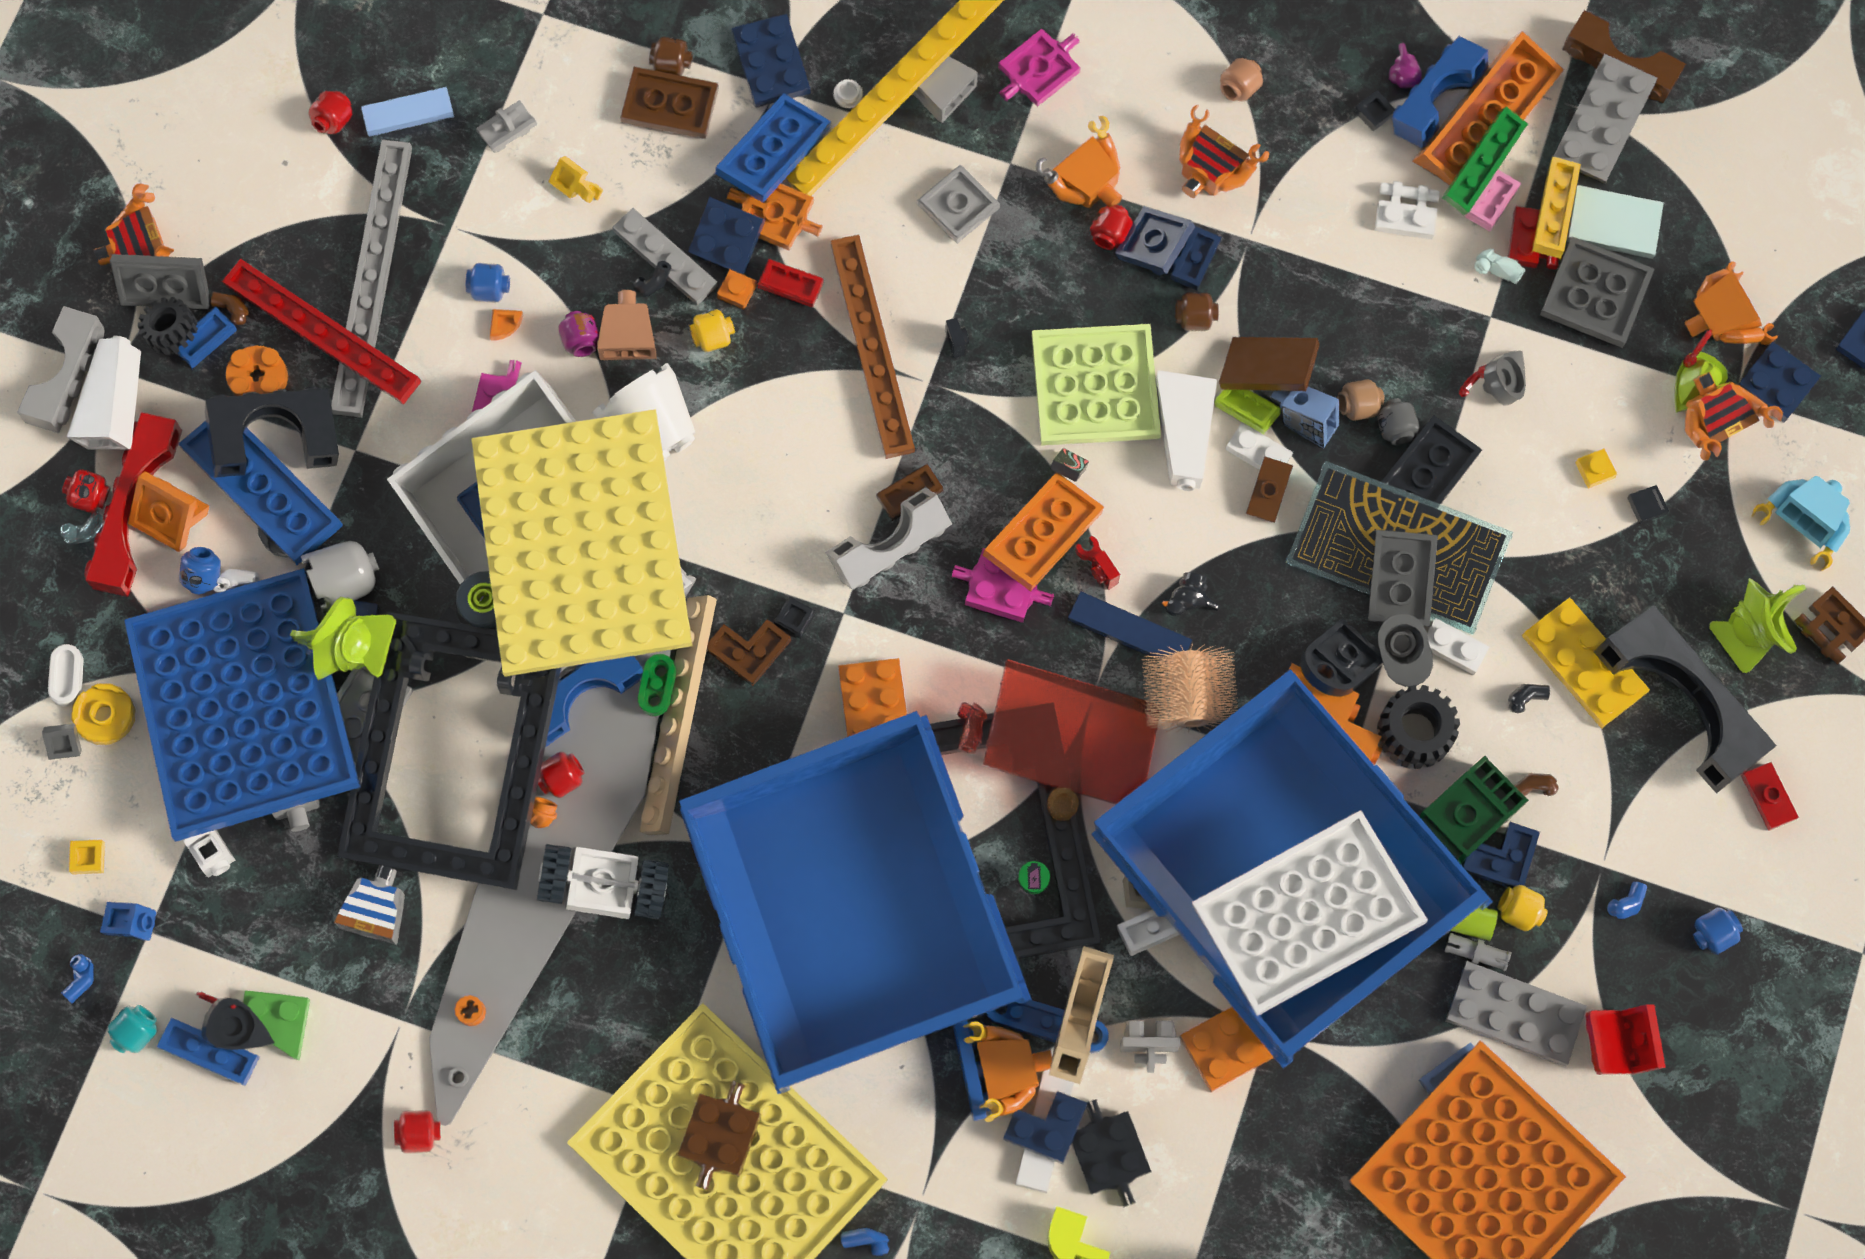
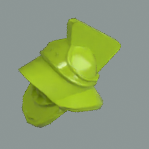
(1756, 625)
(348, 640)

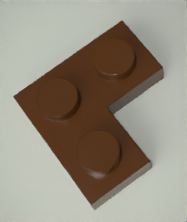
(748, 658)

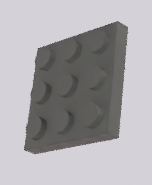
(1597, 292)

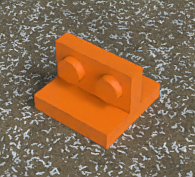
(165, 511)

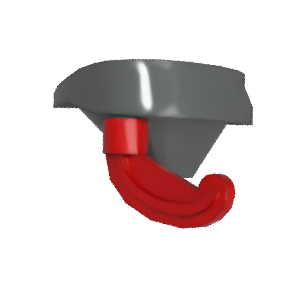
(1502, 376)

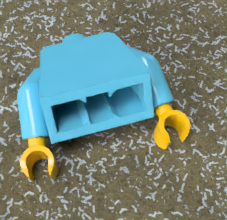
(1814, 510)

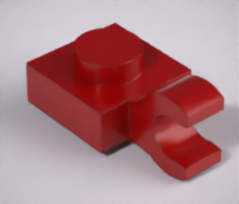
(1103, 568)

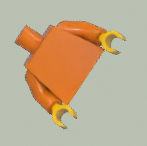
(1007, 1068)

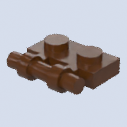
(1839, 618)

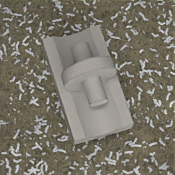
(506, 126)
(1163, 1042)

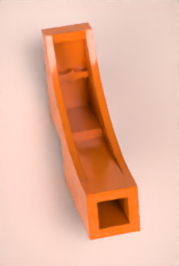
(1342, 710)

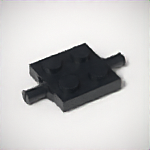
(1110, 1153)

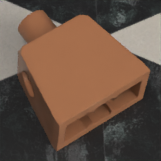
(626, 330)

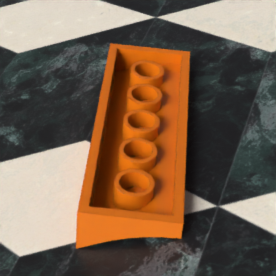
(1513, 80)

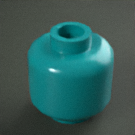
(132, 1029)

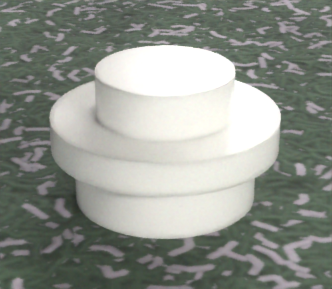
(848, 93)

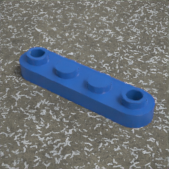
(1041, 1021)
(971, 1071)

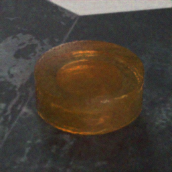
(1062, 804)

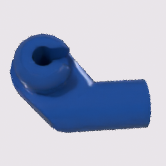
(866, 1236)

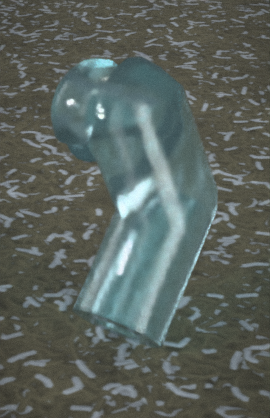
(82, 533)

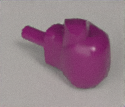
(1406, 70)

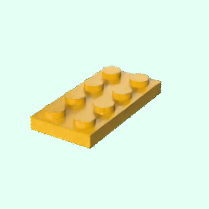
(1567, 646)

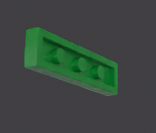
(1484, 160)

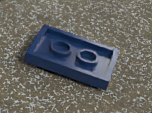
(771, 60)

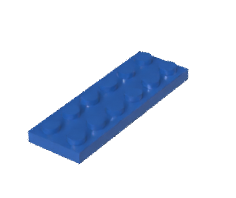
(269, 495)

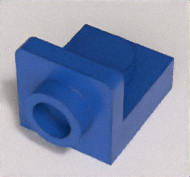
(128, 920)

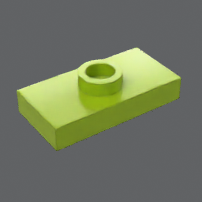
(1248, 408)

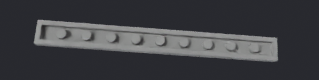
(373, 268)

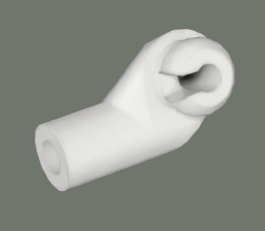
(235, 578)

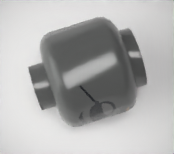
(1398, 421)

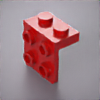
(1625, 1040)

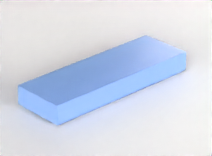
(407, 111)

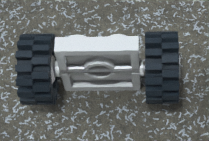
(602, 882)

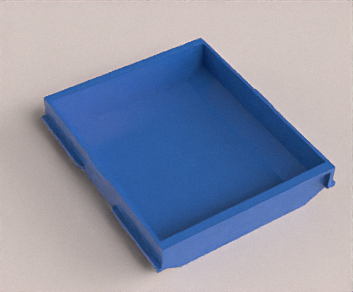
(1247, 796)
(851, 900)

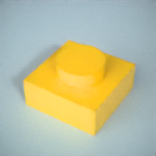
(1596, 468)
(87, 857)

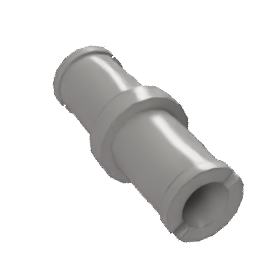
(1478, 951)

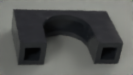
(305, 409)

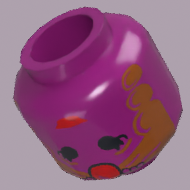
(579, 333)

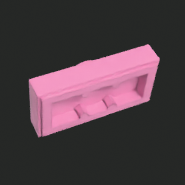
(1493, 200)

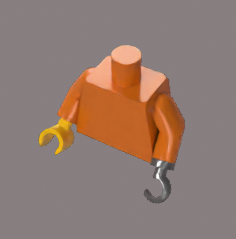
(1088, 172)

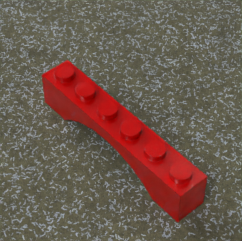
(152, 447)

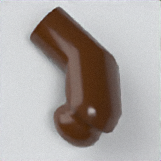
(234, 305)
(1538, 781)

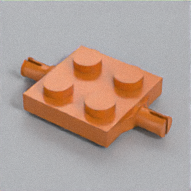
(783, 213)

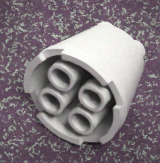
(660, 393)

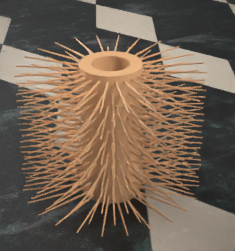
(1189, 688)

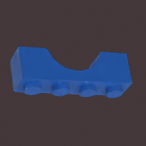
(1459, 66)
(614, 674)

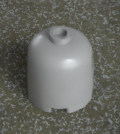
(341, 571)

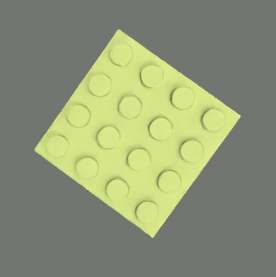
(1095, 384)

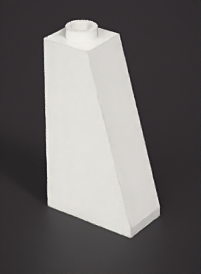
(108, 397)
(1185, 422)

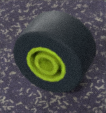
(468, 601)

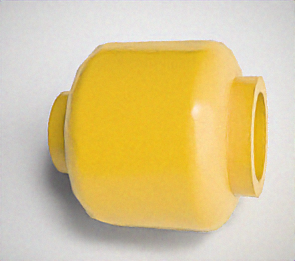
(711, 330)
(1522, 907)

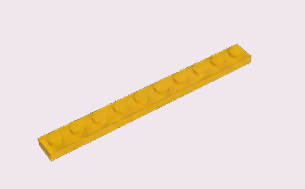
(889, 94)

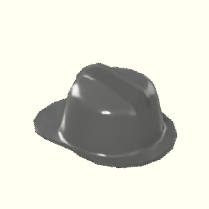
(1405, 650)

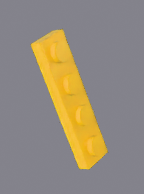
(1556, 207)

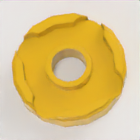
(113, 728)

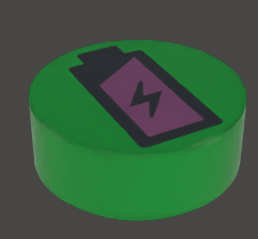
(1033, 877)

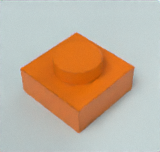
(737, 289)

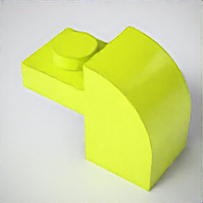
(1065, 1237)

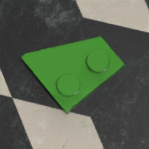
(283, 1017)

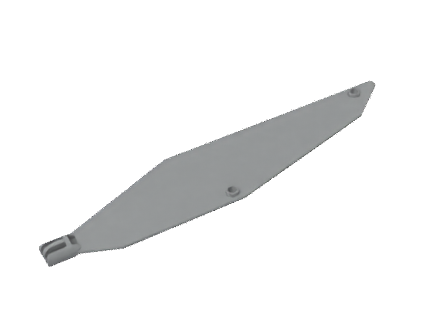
(508, 929)

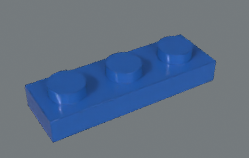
(189, 1045)

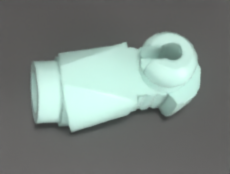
(1499, 266)

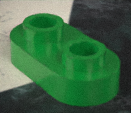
(657, 686)

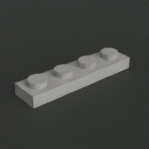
(656, 247)

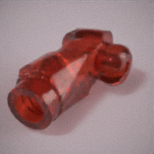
(972, 731)

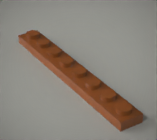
(872, 347)

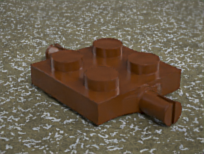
(719, 1135)

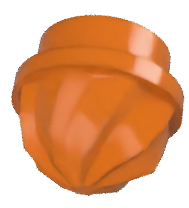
(543, 812)

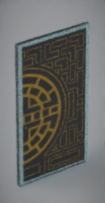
(1341, 529)

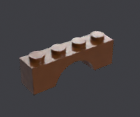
(1591, 40)

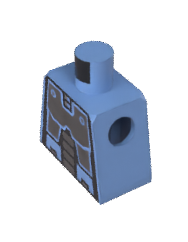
(1309, 413)

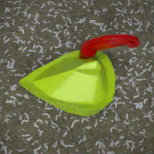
(1692, 367)

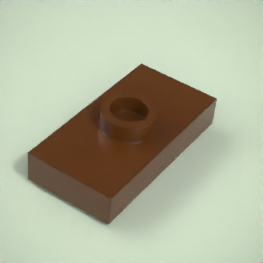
(905, 488)
(1269, 489)

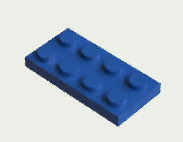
(773, 148)

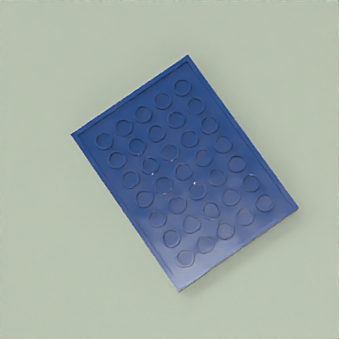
(238, 706)

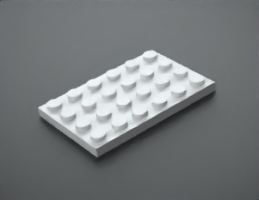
(1309, 912)

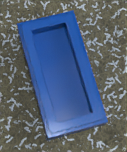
(211, 333)

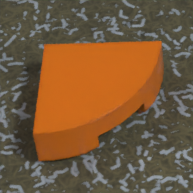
(504, 323)

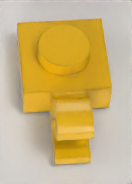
(570, 180)

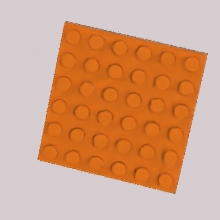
(1487, 1169)

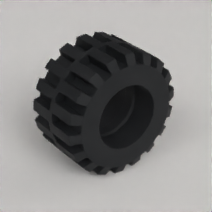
(1428, 705)

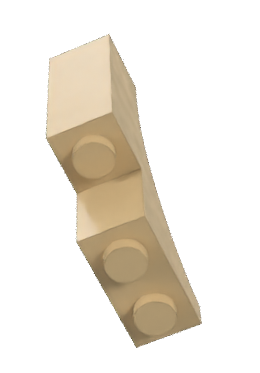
(1080, 1015)

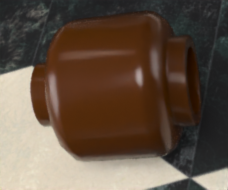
(670, 56)
(1196, 311)

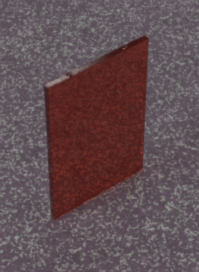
(1070, 734)

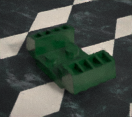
(1473, 809)

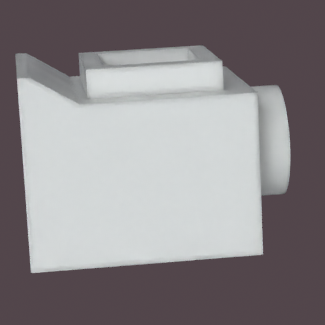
(216, 863)

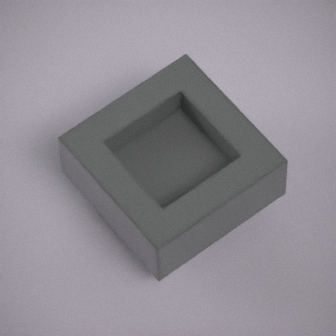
(61, 741)

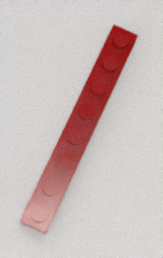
(322, 331)

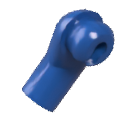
(1629, 905)
(83, 977)

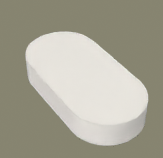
(65, 675)

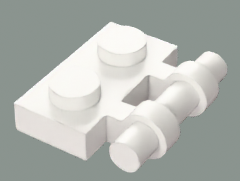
(1406, 218)

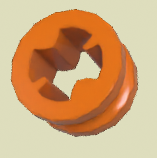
(476, 1018)

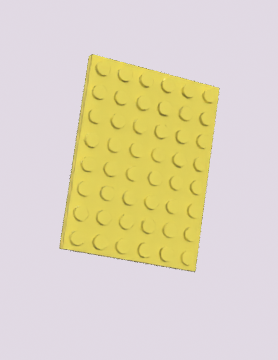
(580, 543)
(797, 1178)

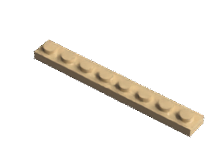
(677, 721)

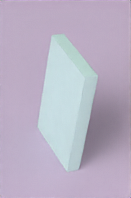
(1616, 221)

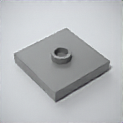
(958, 203)

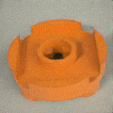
(253, 358)

